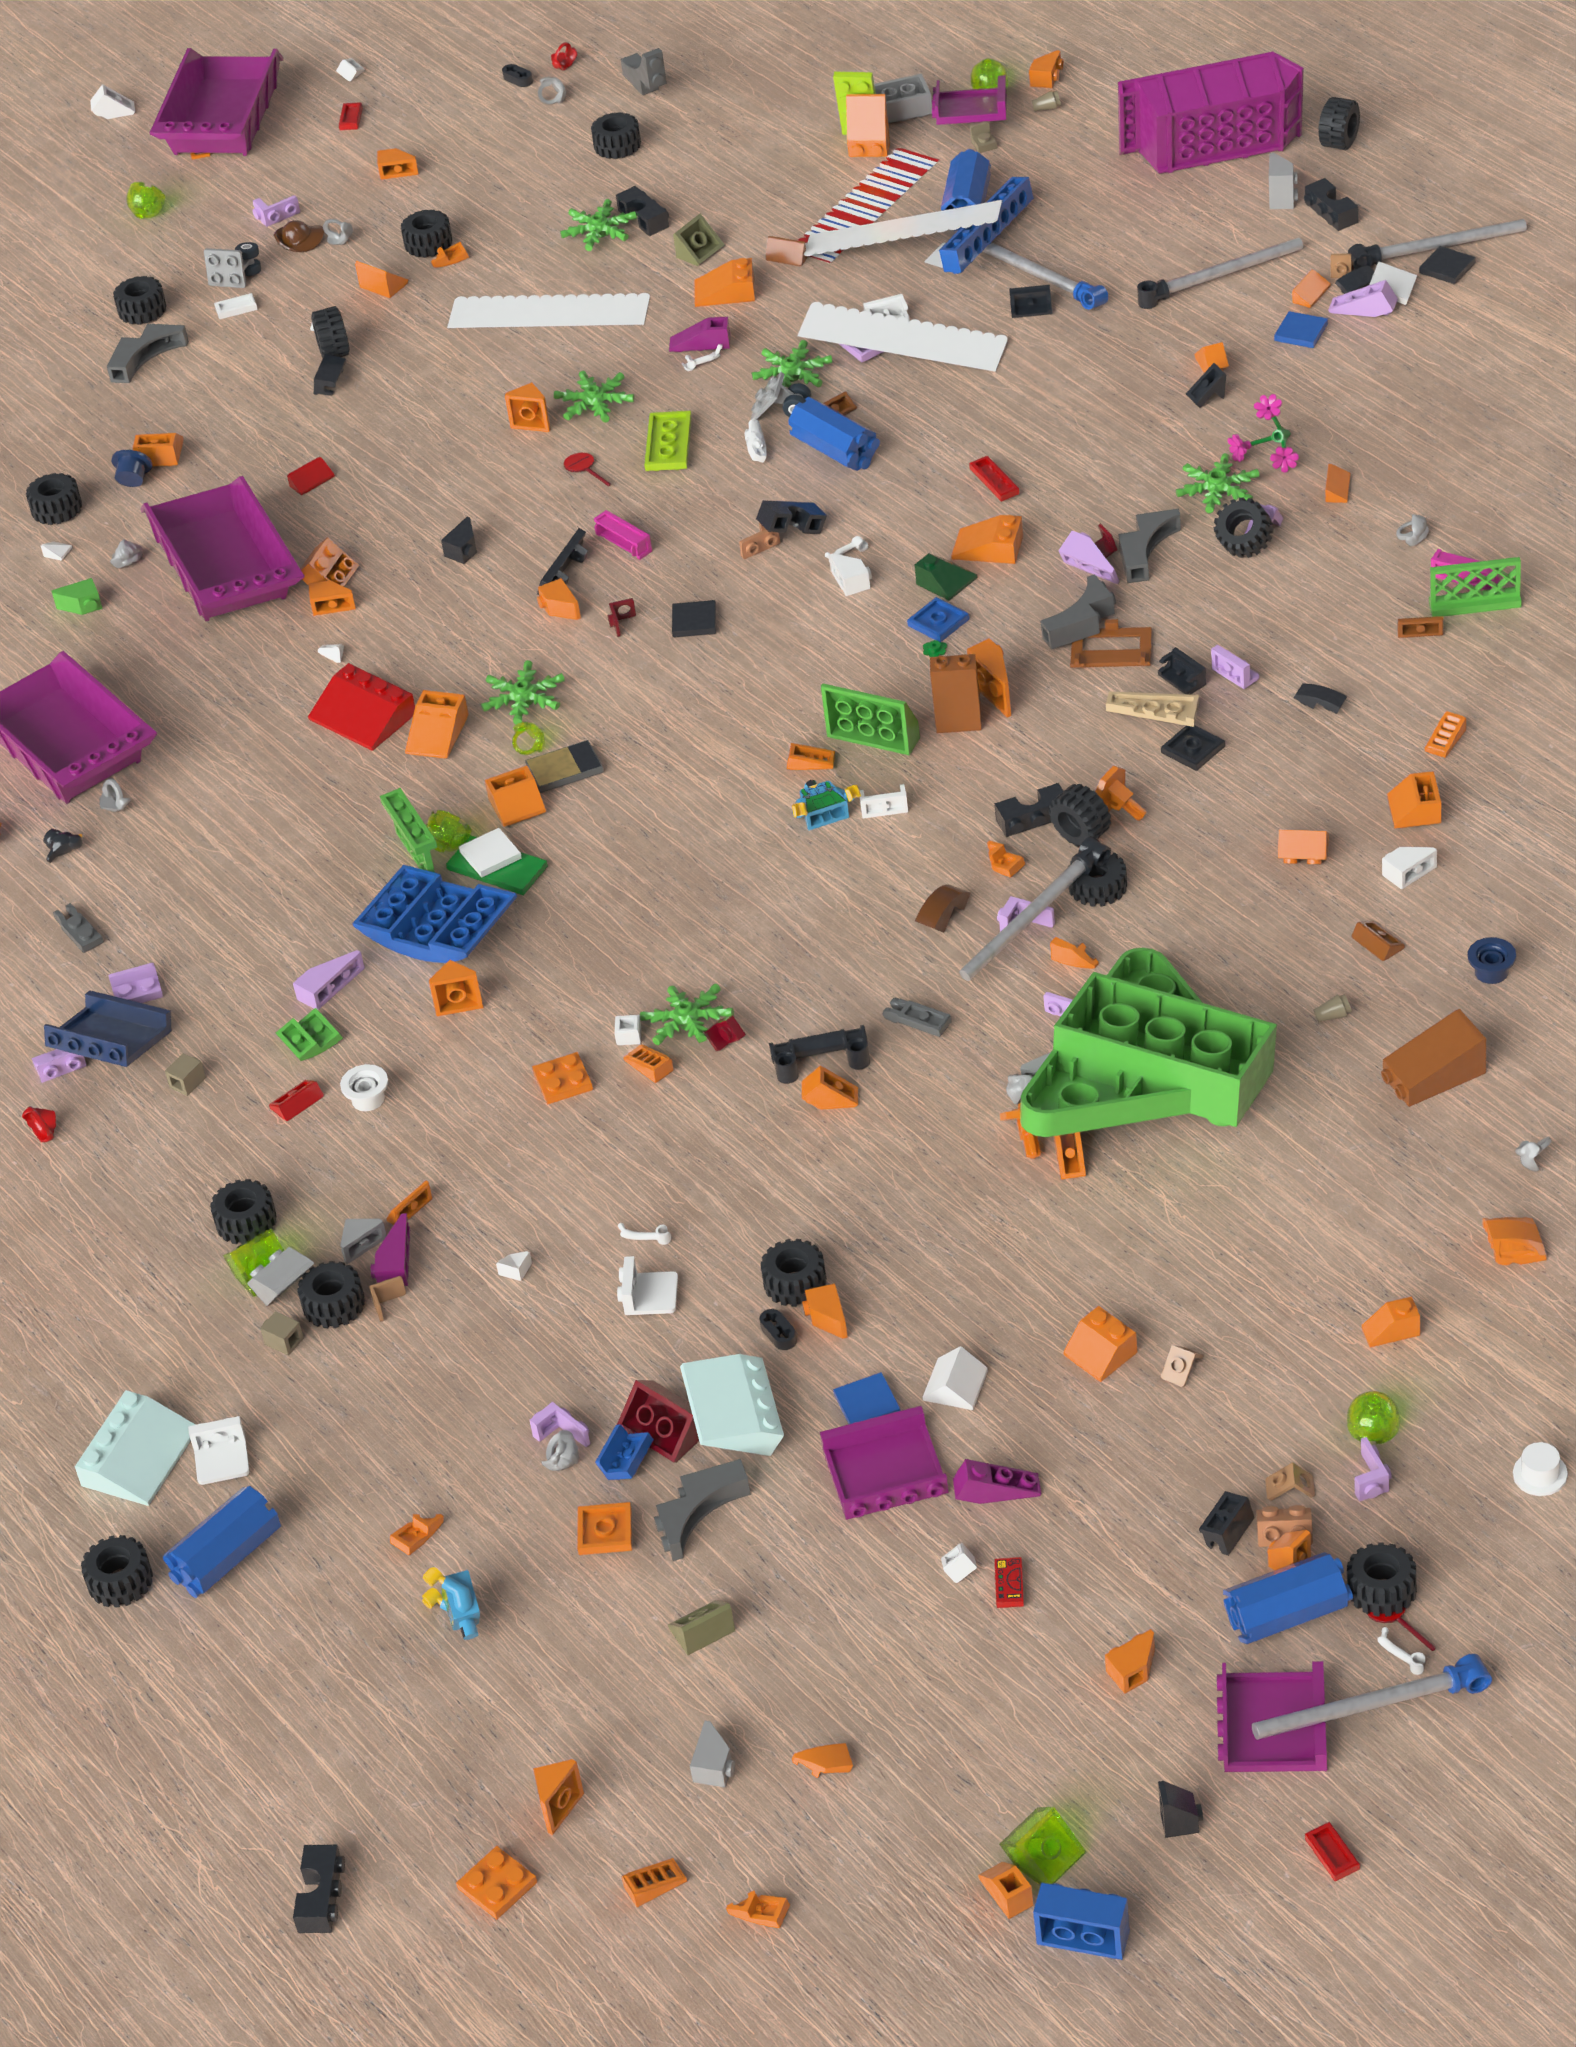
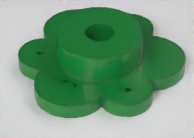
(934, 648)

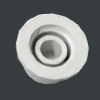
(365, 1086)
(1540, 1470)

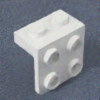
(646, 1291)
(219, 1450)

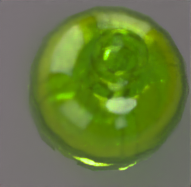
(986, 73)
(144, 201)
(447, 831)
(1373, 1416)

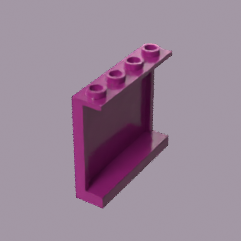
(970, 105)
(883, 1462)
(1263, 1696)

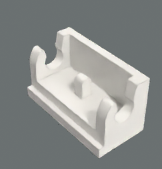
(891, 305)
(884, 803)

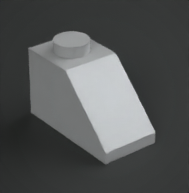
(711, 1758)

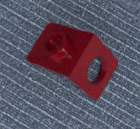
(1106, 543)
(614, 615)

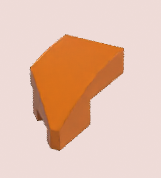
(1002, 861)
(415, 1533)

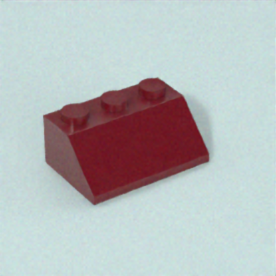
(663, 1415)

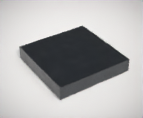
(1447, 265)
(694, 618)
(1193, 747)

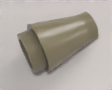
(1047, 101)
(1332, 1009)

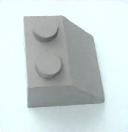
(1282, 183)
(279, 1274)

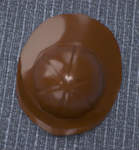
(298, 236)

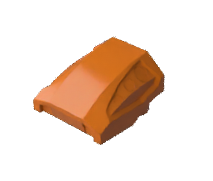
(1514, 1240)

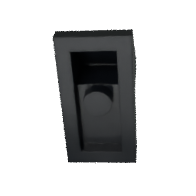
(1209, 383)

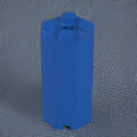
(966, 181)
(833, 434)
(221, 1541)
(1287, 1597)

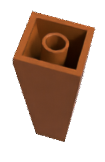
(955, 693)
(1436, 1060)

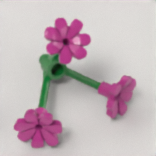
(1283, 457)

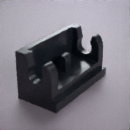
(1030, 301)
(328, 374)
(1182, 672)
(1227, 1522)

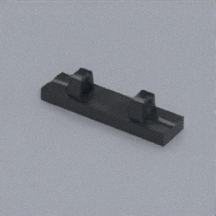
(571, 551)

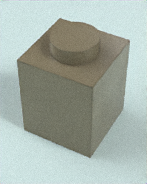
(185, 1074)
(281, 1333)

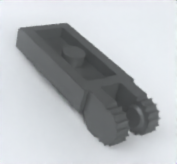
(78, 929)
(917, 1016)

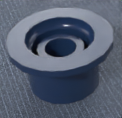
(130, 467)
(1491, 959)

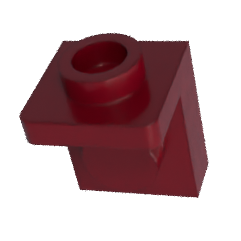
(724, 1032)

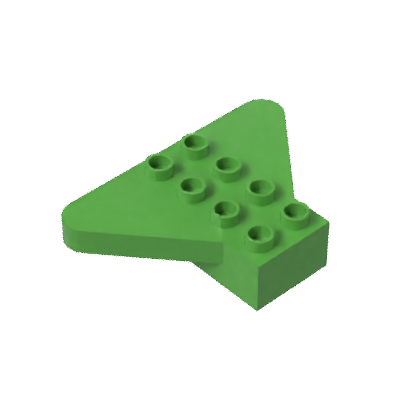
(1146, 1051)

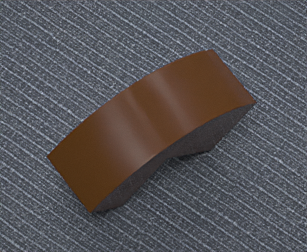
(940, 905)

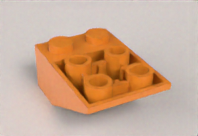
(436, 723)

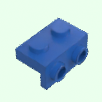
(623, 1453)

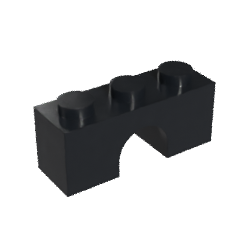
(1322, 199)
(650, 215)
(778, 515)
(1017, 817)
(318, 1909)

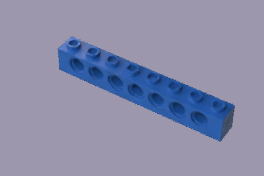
(971, 241)

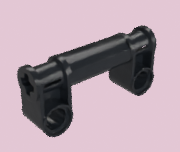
(852, 1041)

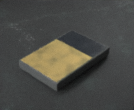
(564, 766)

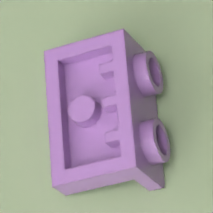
(1232, 667)
(137, 984)
(57, 1063)

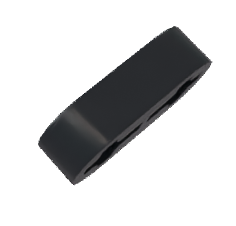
(517, 75)
(782, 1326)

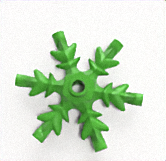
(598, 224)
(793, 366)
(594, 396)
(1216, 482)
(522, 692)
(686, 1014)

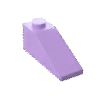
(1367, 301)
(1083, 554)
(327, 979)

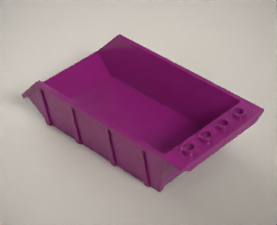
(216, 102)
(1211, 112)
(224, 548)
(69, 728)

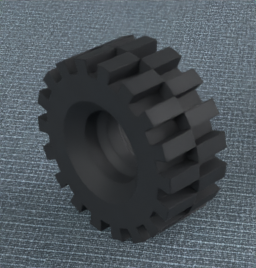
(1103, 888)

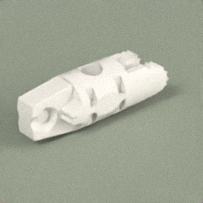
(755, 441)

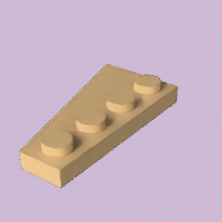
(1156, 706)

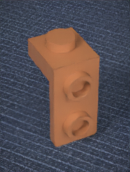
(758, 542)

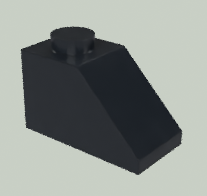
(460, 542)
(1178, 1810)

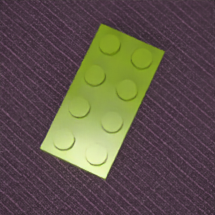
(851, 83)
(668, 440)

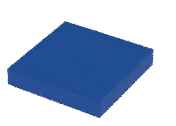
(1301, 329)
(938, 619)
(866, 1399)

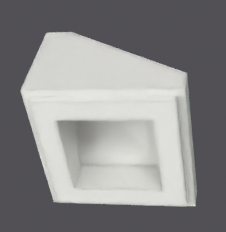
(55, 550)
(332, 651)

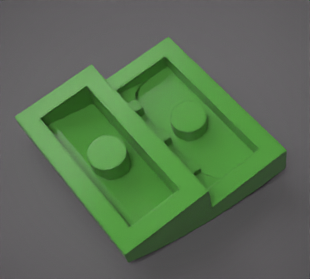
(309, 1035)

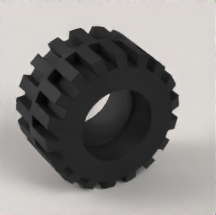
(1339, 123)
(616, 135)
(426, 232)
(139, 300)
(330, 332)
(54, 498)
(1232, 516)
(1079, 814)
(243, 1210)
(788, 1258)
(331, 1294)
(1382, 1563)
(120, 1586)

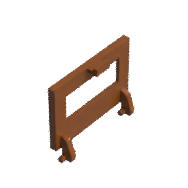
(1114, 658)

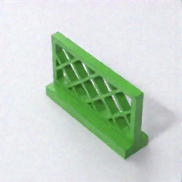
(1475, 600)
(410, 828)

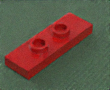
(994, 478)

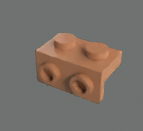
(1276, 1522)

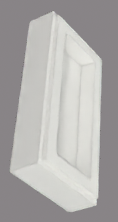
(235, 306)

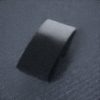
(1355, 279)
(1328, 698)

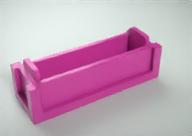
(623, 534)
(1442, 559)

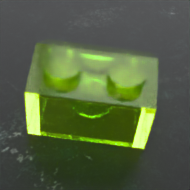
(250, 1255)
(1043, 1846)

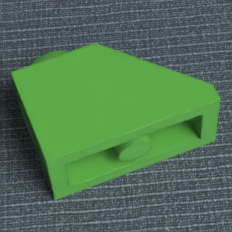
(77, 597)

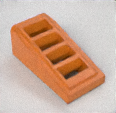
(1450, 727)
(809, 758)
(655, 1073)
(649, 1892)

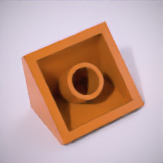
(379, 280)
(527, 409)
(455, 989)
(558, 1791)

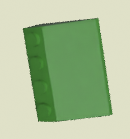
(869, 719)

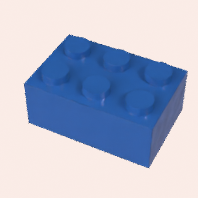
(1081, 1920)

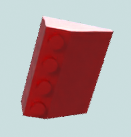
(362, 707)

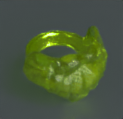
(534, 731)

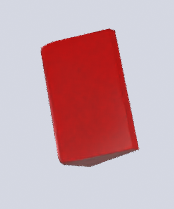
(310, 476)
(297, 1099)

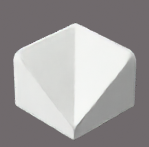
(350, 69)
(628, 1030)
(514, 1265)
(958, 1563)

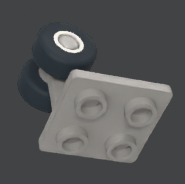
(230, 267)
(777, 393)

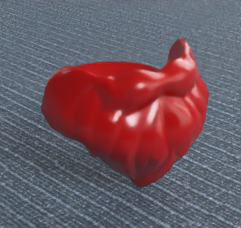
(564, 60)
(41, 1121)

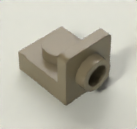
(981, 137)

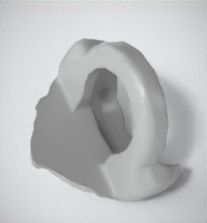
(558, 86)
(335, 238)
(1419, 531)
(126, 554)
(112, 797)
(1016, 1086)
(1529, 1150)
(565, 1454)

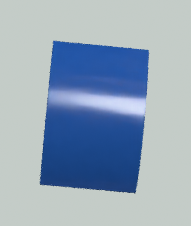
(431, 917)

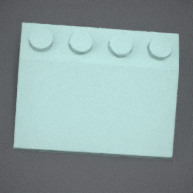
(733, 1403)
(134, 1449)

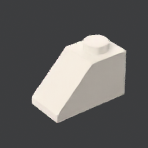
(111, 104)
(850, 573)
(1408, 864)

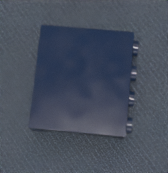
(110, 1029)

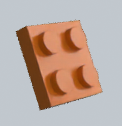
(562, 1078)
(604, 1528)
(496, 1882)

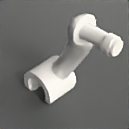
(693, 362)
(857, 542)
(661, 1234)
(1414, 1660)

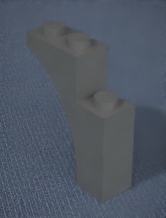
(645, 72)
(134, 352)
(1138, 545)
(1081, 618)
(698, 1496)

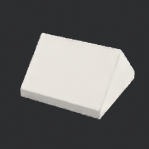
(956, 1380)

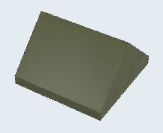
(696, 241)
(703, 1626)

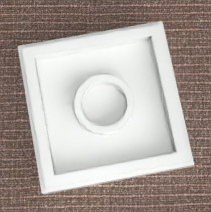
(1398, 279)
(490, 852)

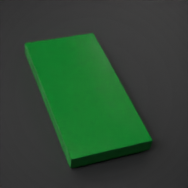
(514, 877)

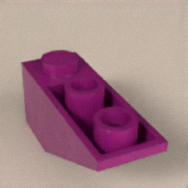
(702, 336)
(991, 1483)

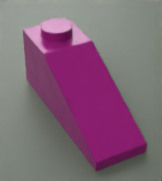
(393, 1253)

